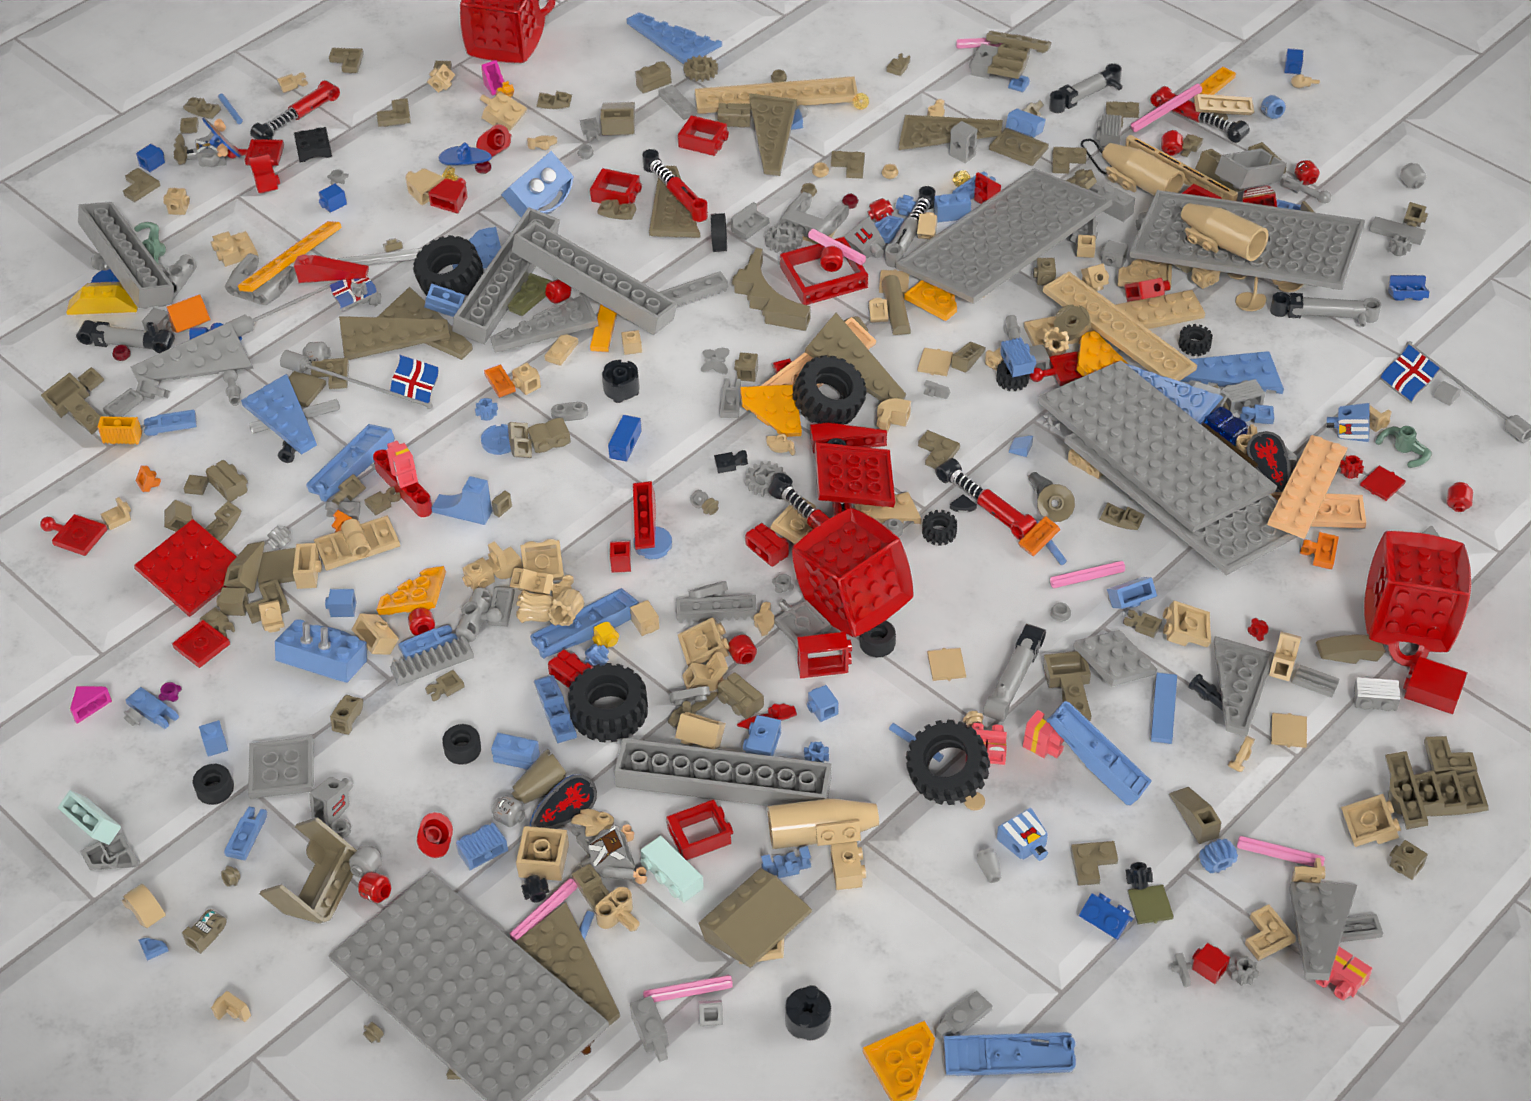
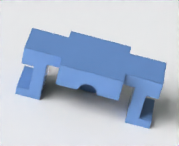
(787, 865)

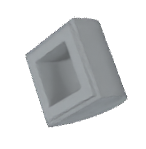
(1447, 393)
(710, 1013)

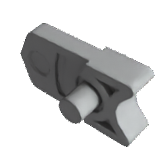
(359, 289)
(934, 389)
(1180, 966)

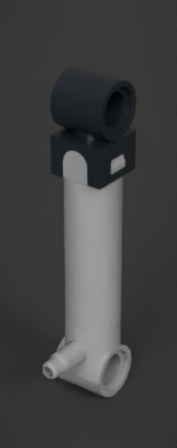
(1297, 305)
(1025, 652)

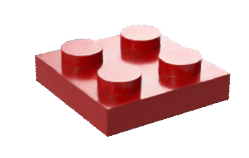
(201, 643)

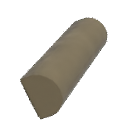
(896, 306)

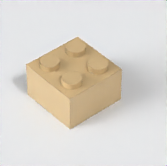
(542, 853)

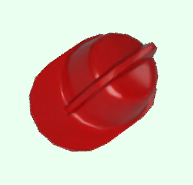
(494, 140)
(434, 835)

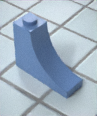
(470, 505)

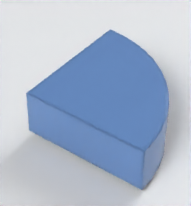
(152, 948)

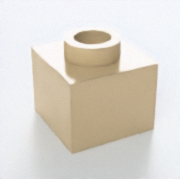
(1086, 246)
(631, 342)

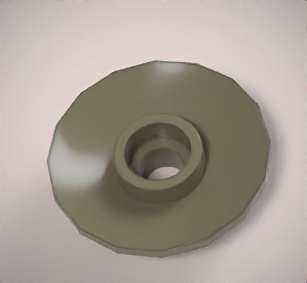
(1065, 501)

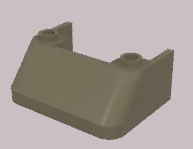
(326, 881)

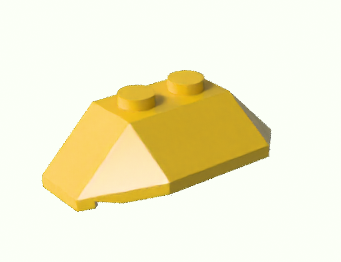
(100, 299)

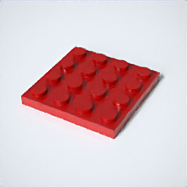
(854, 475)
(188, 567)

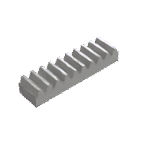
(697, 288)
(716, 607)
(431, 661)

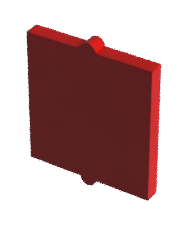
(1382, 483)

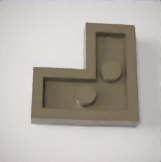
(349, 57)
(1125, 109)
(399, 114)
(1064, 156)
(852, 160)
(1083, 178)
(141, 185)
(336, 365)
(940, 448)
(270, 592)
(1444, 761)
(1088, 858)

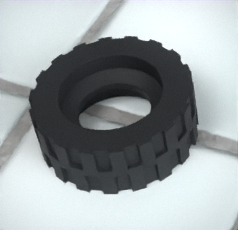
(718, 232)

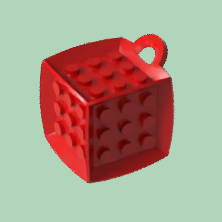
(502, 28)
(853, 571)
(1417, 593)

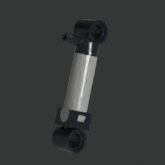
(1069, 95)
(104, 334)

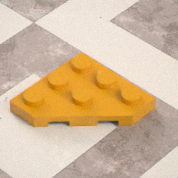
(932, 300)
(1095, 354)
(774, 407)
(414, 594)
(902, 1060)

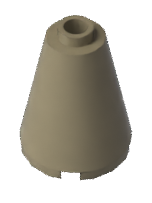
(539, 778)

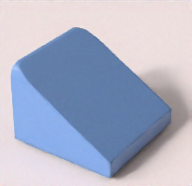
(1019, 84)
(798, 120)
(1021, 445)

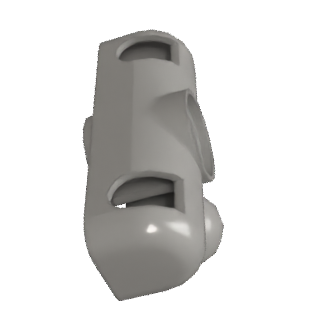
(180, 272)
(475, 613)

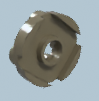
(1073, 312)

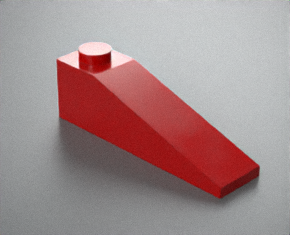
(318, 268)
(850, 434)
(644, 515)

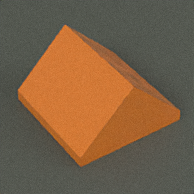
(187, 313)

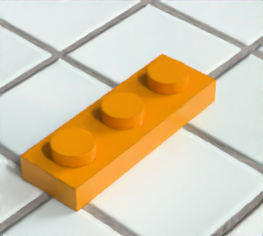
(1217, 81)

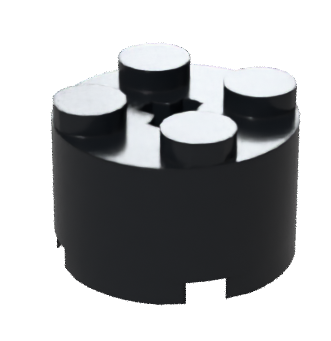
(620, 380)
(808, 1013)

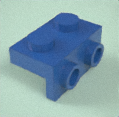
(1408, 287)
(1105, 916)

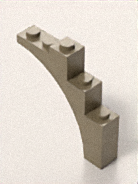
(775, 307)

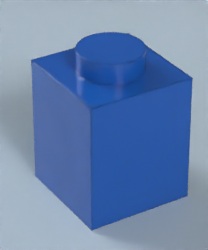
(1293, 61)
(150, 157)
(332, 198)

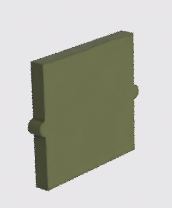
(1150, 904)

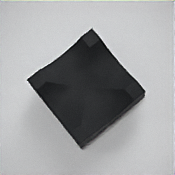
(312, 144)

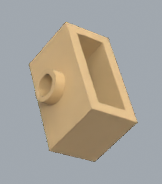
(306, 565)
(376, 633)
(699, 730)
(846, 865)

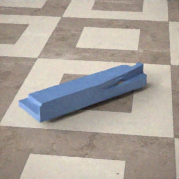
(350, 460)
(611, 608)
(1099, 754)
(1009, 1054)

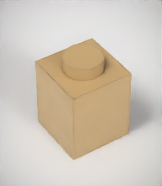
(927, 225)
(644, 618)

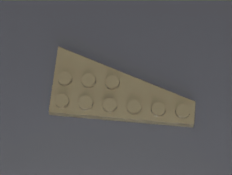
(773, 125)
(935, 130)
(669, 215)
(411, 305)
(377, 335)
(840, 341)
(564, 953)

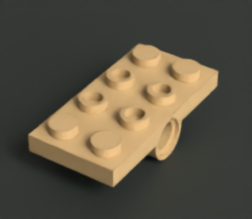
(356, 542)

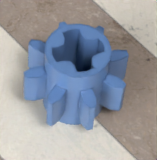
(905, 205)
(486, 409)
(596, 655)
(816, 752)

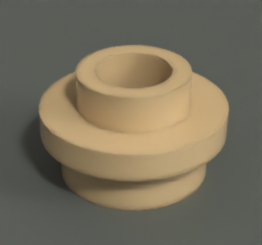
(820, 170)
(890, 171)
(973, 717)

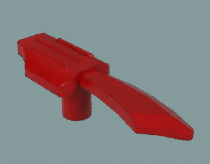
(777, 711)

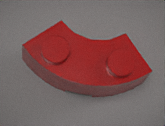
(263, 172)

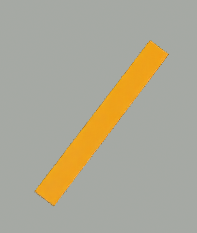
(289, 256)

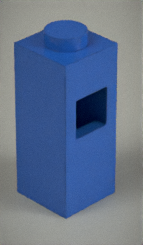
(624, 438)

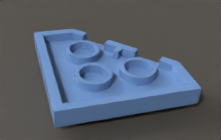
(487, 245)

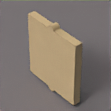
(903, 278)
(935, 361)
(946, 664)
(1289, 730)

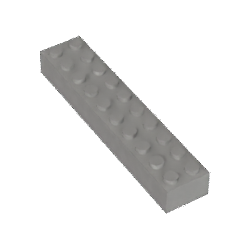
(125, 255)
(594, 277)
(498, 284)
(720, 774)

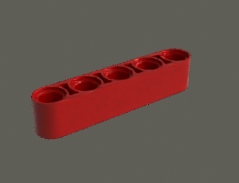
(413, 495)

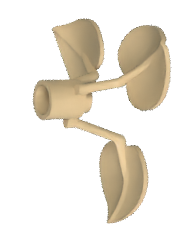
(1253, 301)

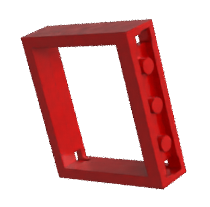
(825, 289)

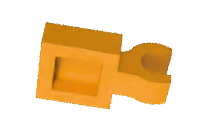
(506, 89)

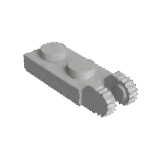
(730, 400)

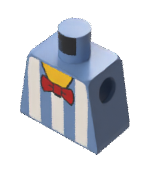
(1352, 422)
(1024, 835)

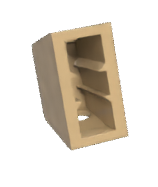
(421, 183)

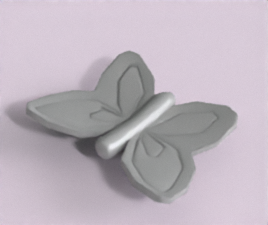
(714, 360)

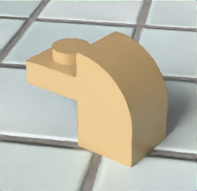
(893, 411)
(503, 561)
(531, 581)
(1285, 656)
(706, 675)
(143, 906)

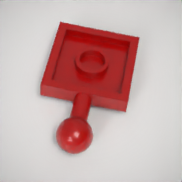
(261, 146)
(1063, 368)
(76, 535)

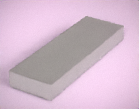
(1392, 228)

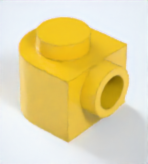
(605, 635)

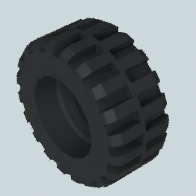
(447, 252)
(838, 375)
(606, 682)
(940, 737)

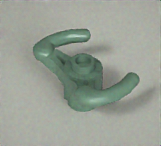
(152, 244)
(1406, 442)

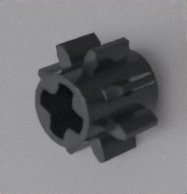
(1139, 875)
(535, 888)

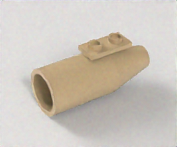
(1138, 168)
(1224, 229)
(820, 822)

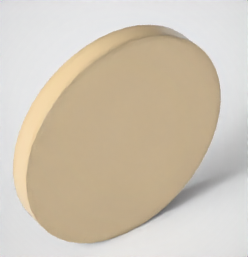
(976, 802)

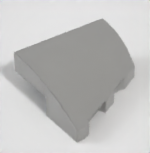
(110, 856)

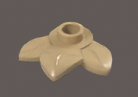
(594, 821)

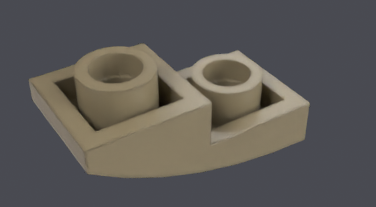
(559, 101)
(199, 107)
(612, 209)
(1122, 518)

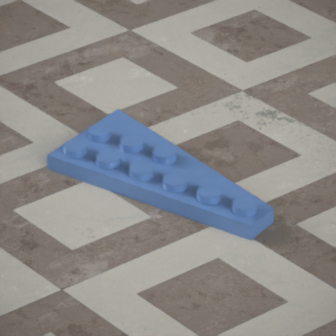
(674, 40)
(1237, 368)
(1192, 400)
(281, 411)

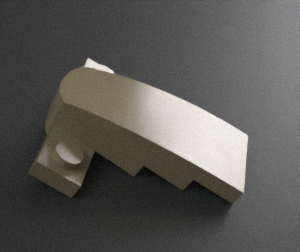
(1013, 53)
(1431, 794)

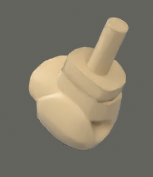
(1300, 81)

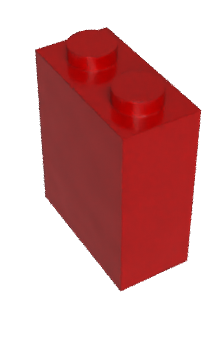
(1434, 684)

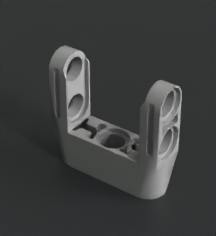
(805, 222)
(265, 293)

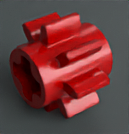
(1351, 466)

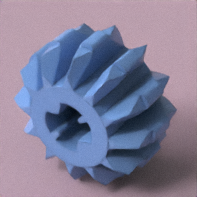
(1218, 855)

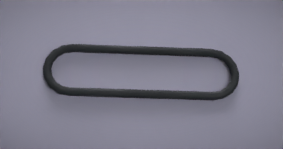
(1090, 156)

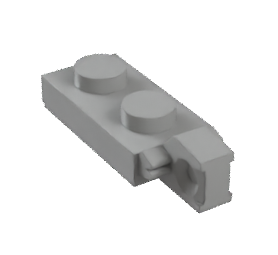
(963, 1016)

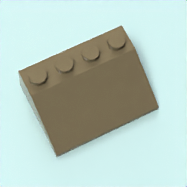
(754, 918)

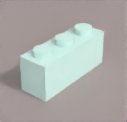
(89, 817)
(671, 869)

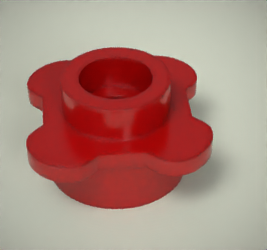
(1258, 629)

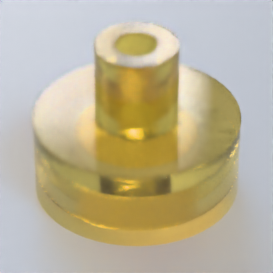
(861, 105)
(449, 173)
(960, 177)

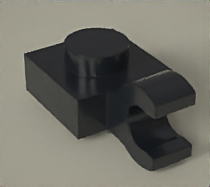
(727, 462)

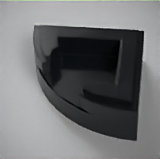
(963, 504)

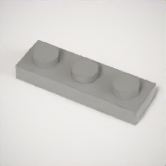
(677, 102)

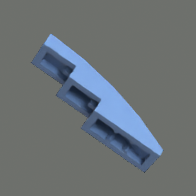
(555, 709)

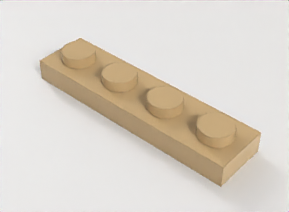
(1224, 104)

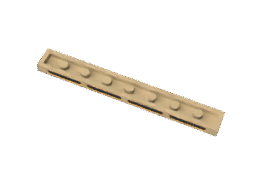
(1190, 175)

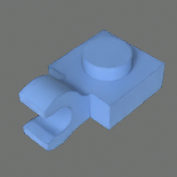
(1260, 413)

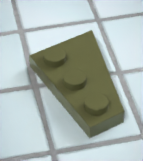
(531, 294)

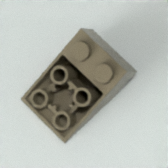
(618, 118)

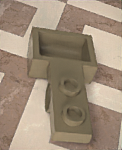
(70, 396)
(1071, 674)

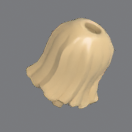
(1053, 337)
(534, 607)
(566, 607)

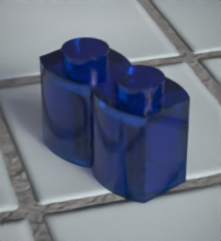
(1226, 424)

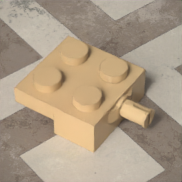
(502, 110)

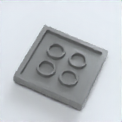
(1115, 658)
(281, 767)

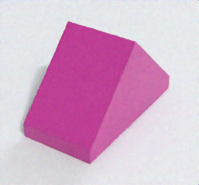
(492, 76)
(88, 701)

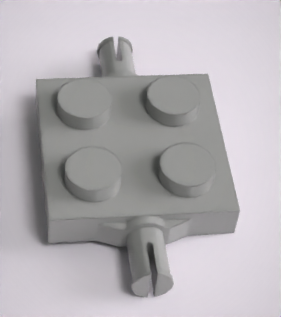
(800, 621)

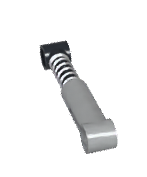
(909, 227)

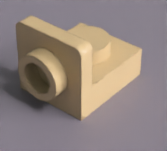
(878, 310)
(993, 358)
(1379, 420)
(118, 515)
(271, 616)
(1309, 874)
(232, 1005)

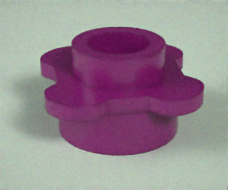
(169, 692)

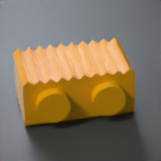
(119, 430)

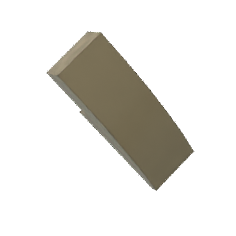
(1350, 648)

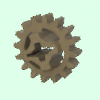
(700, 68)

